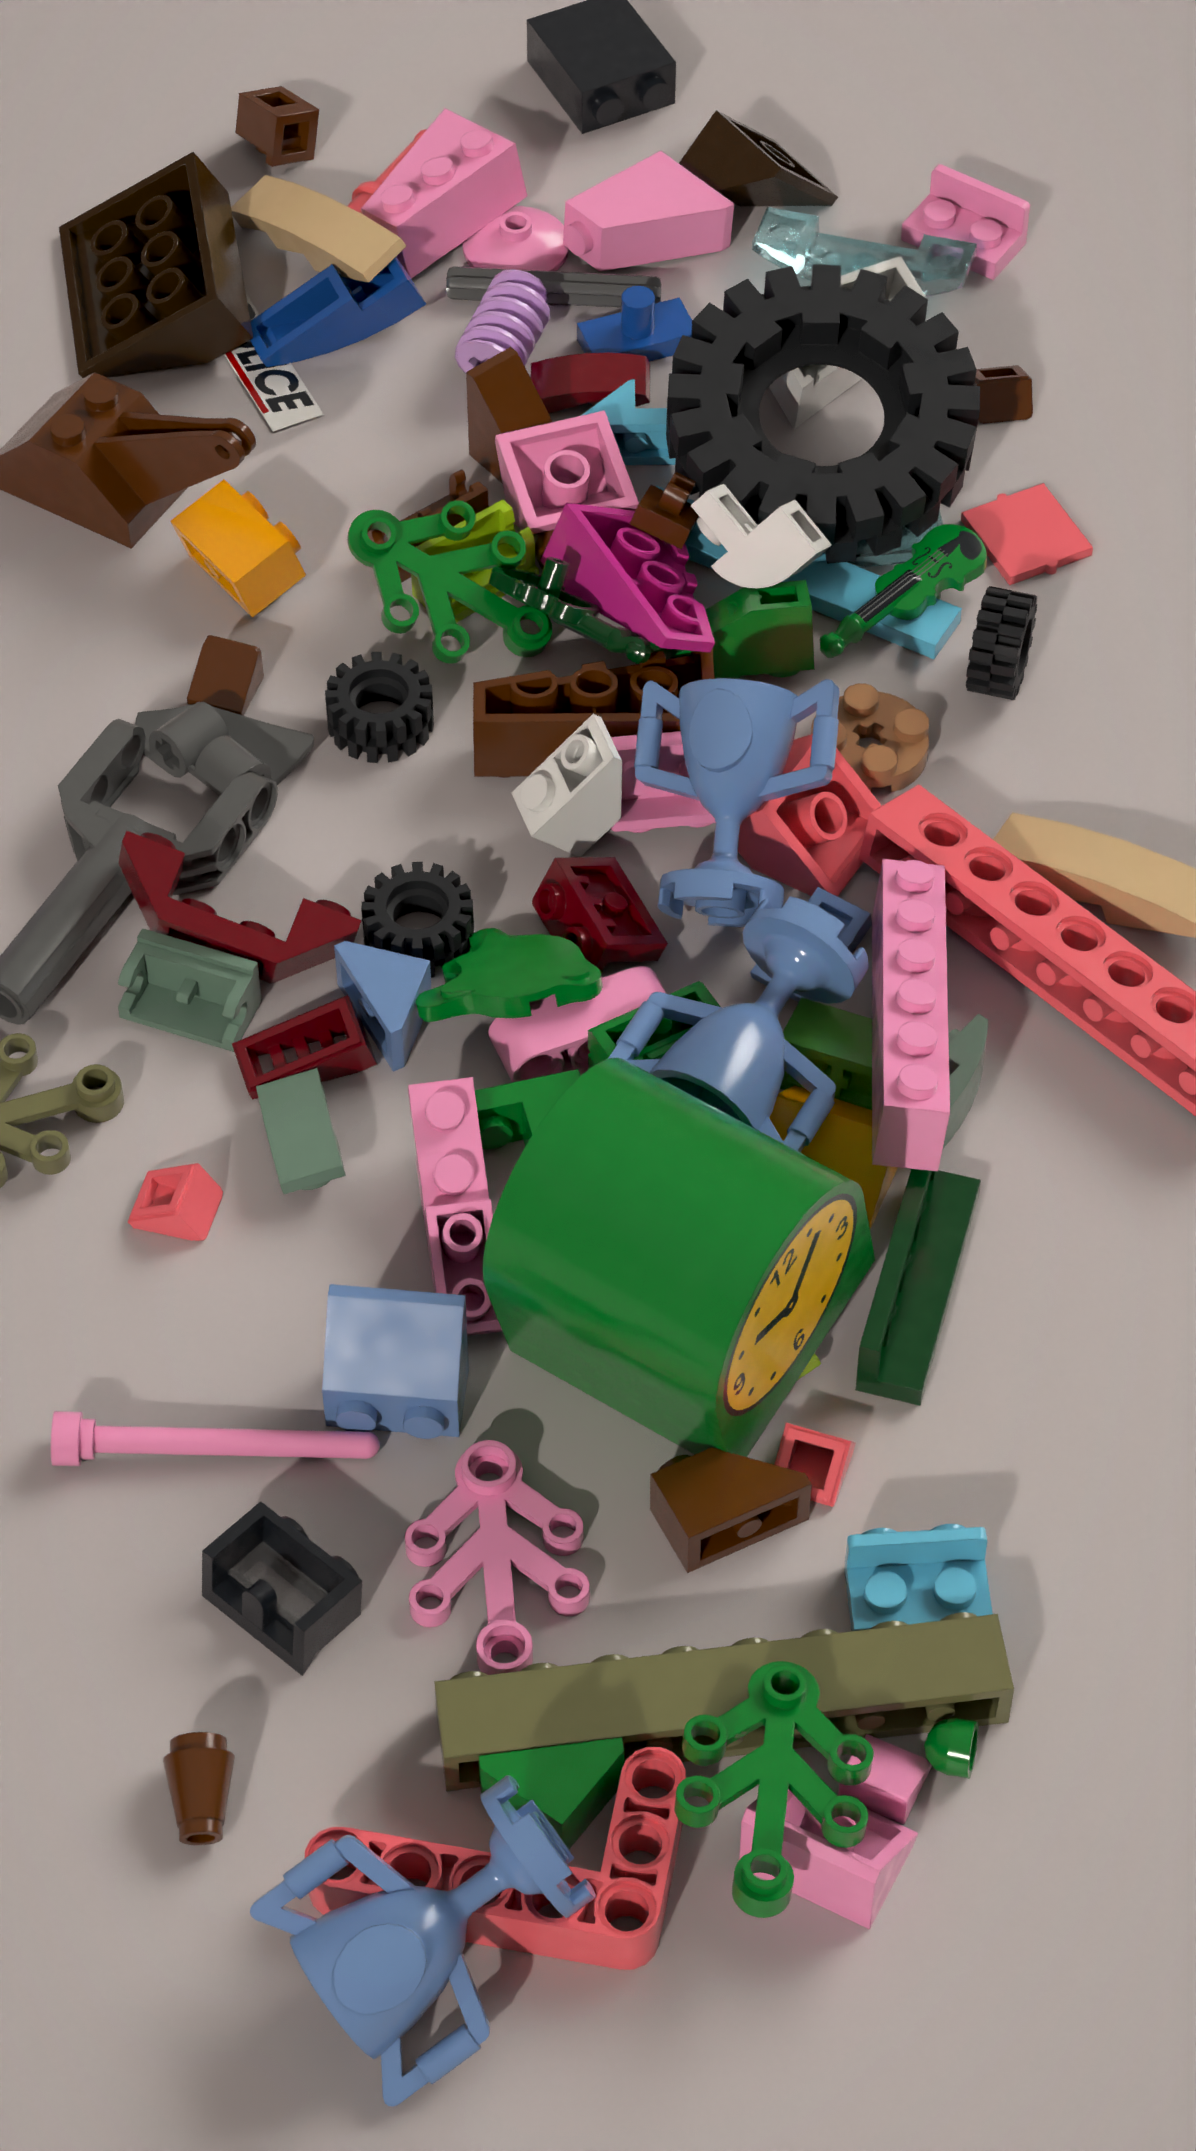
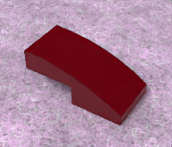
(589, 378)

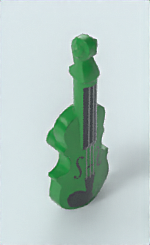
(940, 561)

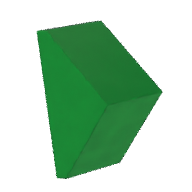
(563, 1780)

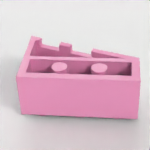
(447, 189)

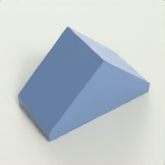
(384, 994)

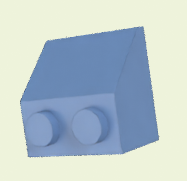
(395, 1361)

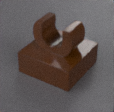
(667, 512)

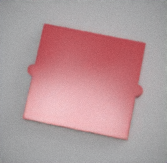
(1027, 533)

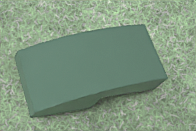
(965, 1070)
(300, 1132)

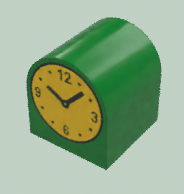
(671, 1257)

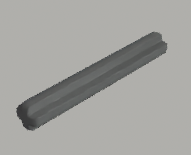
(561, 287)

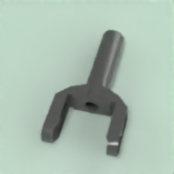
(96, 883)

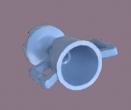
(735, 757)
(739, 1051)
(398, 1948)

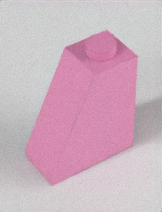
(647, 217)

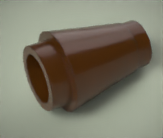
(199, 1785)

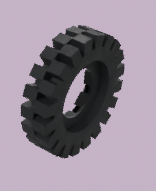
(906, 360)

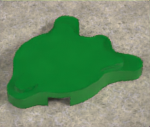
(507, 974)

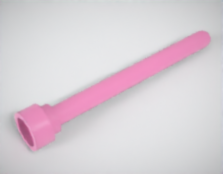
(80, 1438)

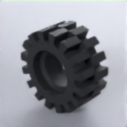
(1001, 643)
(379, 731)
(419, 893)

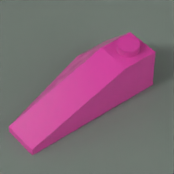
(630, 576)

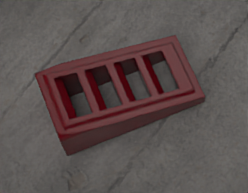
(316, 1025)

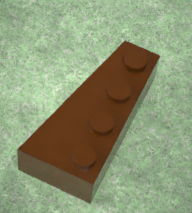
(531, 714)

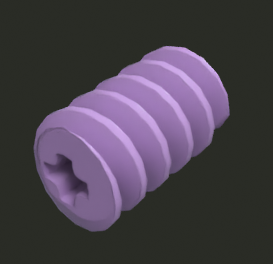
(507, 316)

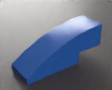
(333, 314)

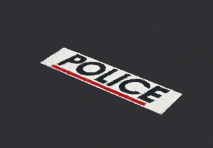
(274, 389)

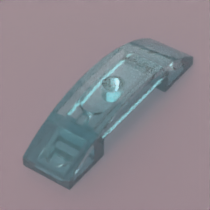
(795, 241)

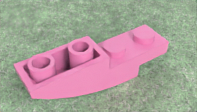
(454, 1193)

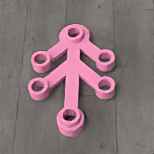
(495, 1549)

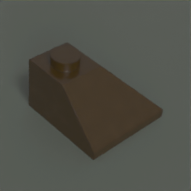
(751, 167)

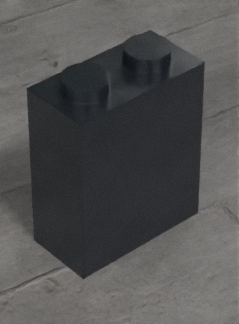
(601, 62)

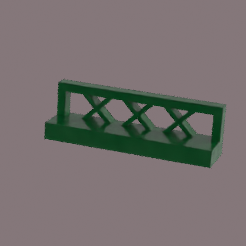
(916, 1285)

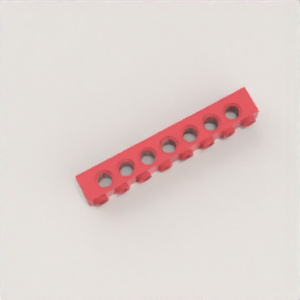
(1047, 940)

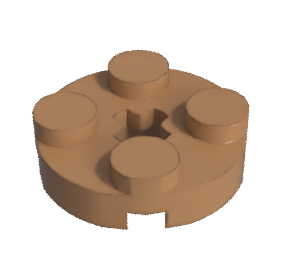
(893, 722)

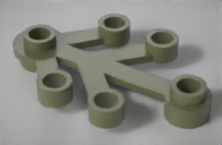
(89, 1104)

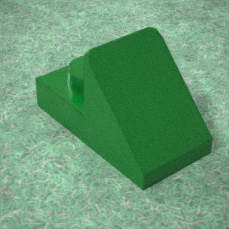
(517, 1108)

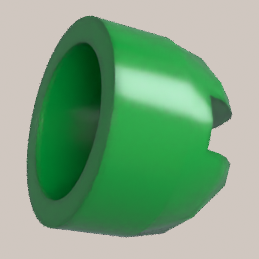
(952, 1746)

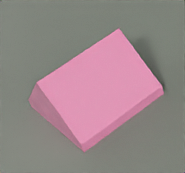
(560, 465)
(838, 1878)

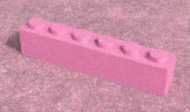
(909, 1016)

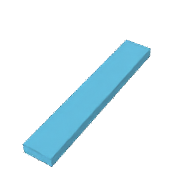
(844, 588)

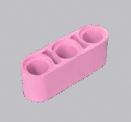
(556, 1036)

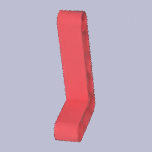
(514, 1918)

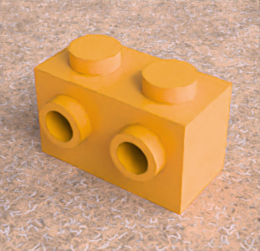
(240, 547)

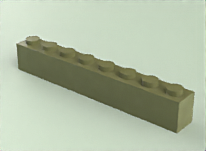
(869, 1682)

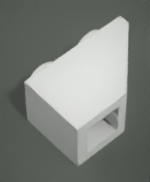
(574, 791)

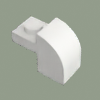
(762, 552)

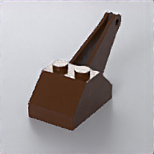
(113, 460)

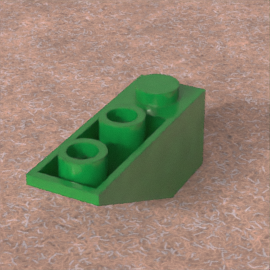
(760, 632)

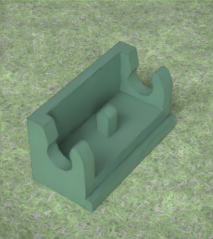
(189, 989)

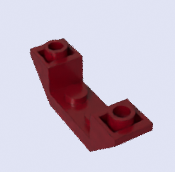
(152, 872)

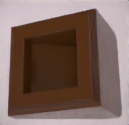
(1004, 394)
(226, 675)

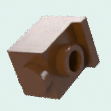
(278, 124)

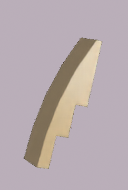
(318, 228)
(1090, 867)

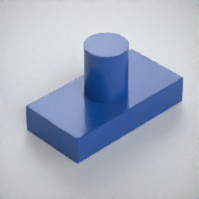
(639, 328)

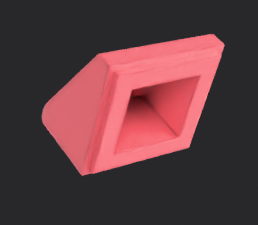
(177, 1202)
(819, 1456)

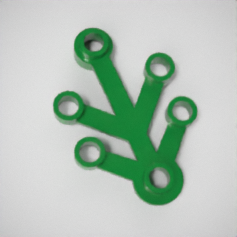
(442, 578)
(775, 1769)

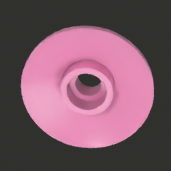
(518, 240)

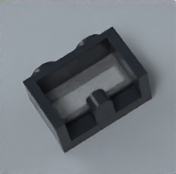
(280, 1585)

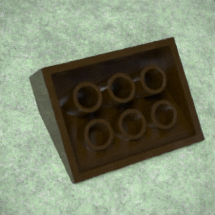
(156, 275)

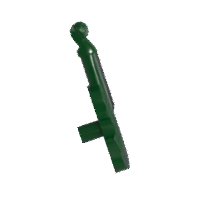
(548, 595)

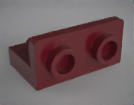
(597, 911)

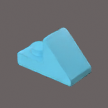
(637, 431)

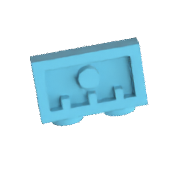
(916, 1575)

